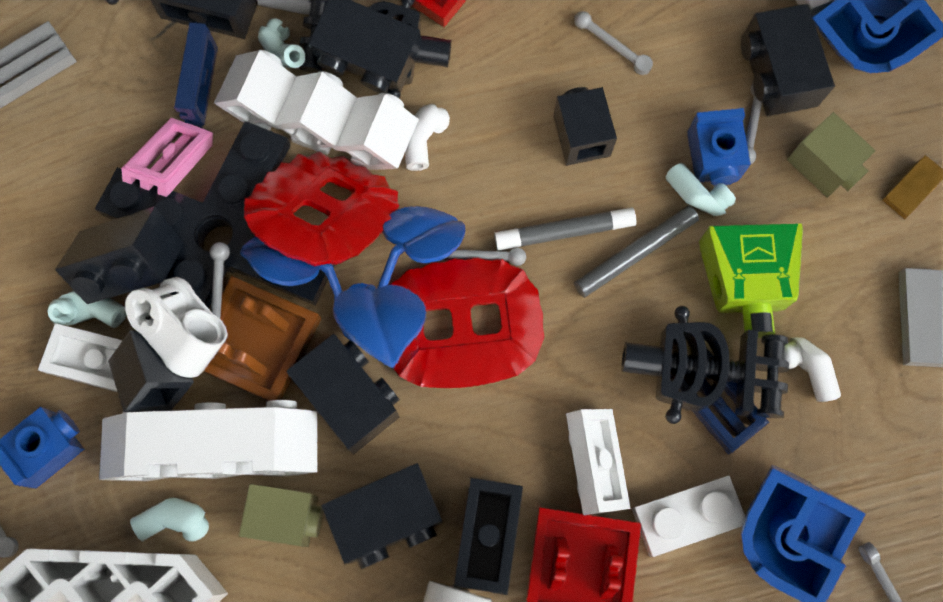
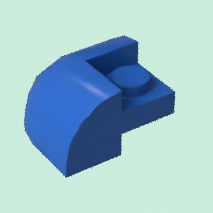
(878, 33)
(798, 535)

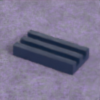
(196, 75)
(715, 427)

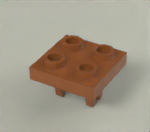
(262, 340)

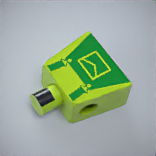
(753, 270)

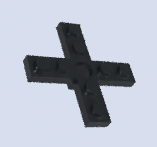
(247, 163)

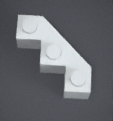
(317, 111)
(209, 442)
(107, 577)

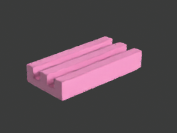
(176, 160)

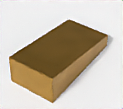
(914, 187)

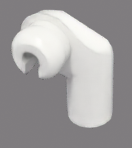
(430, 120)
(817, 364)

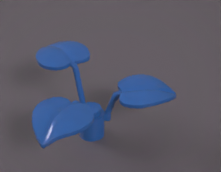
(381, 318)

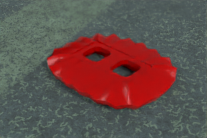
(350, 223)
(469, 357)

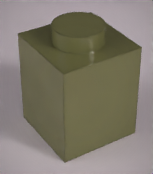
(832, 156)
(281, 516)

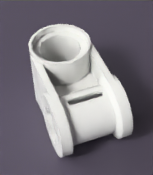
(180, 326)

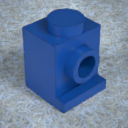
(706, 135)
(56, 447)

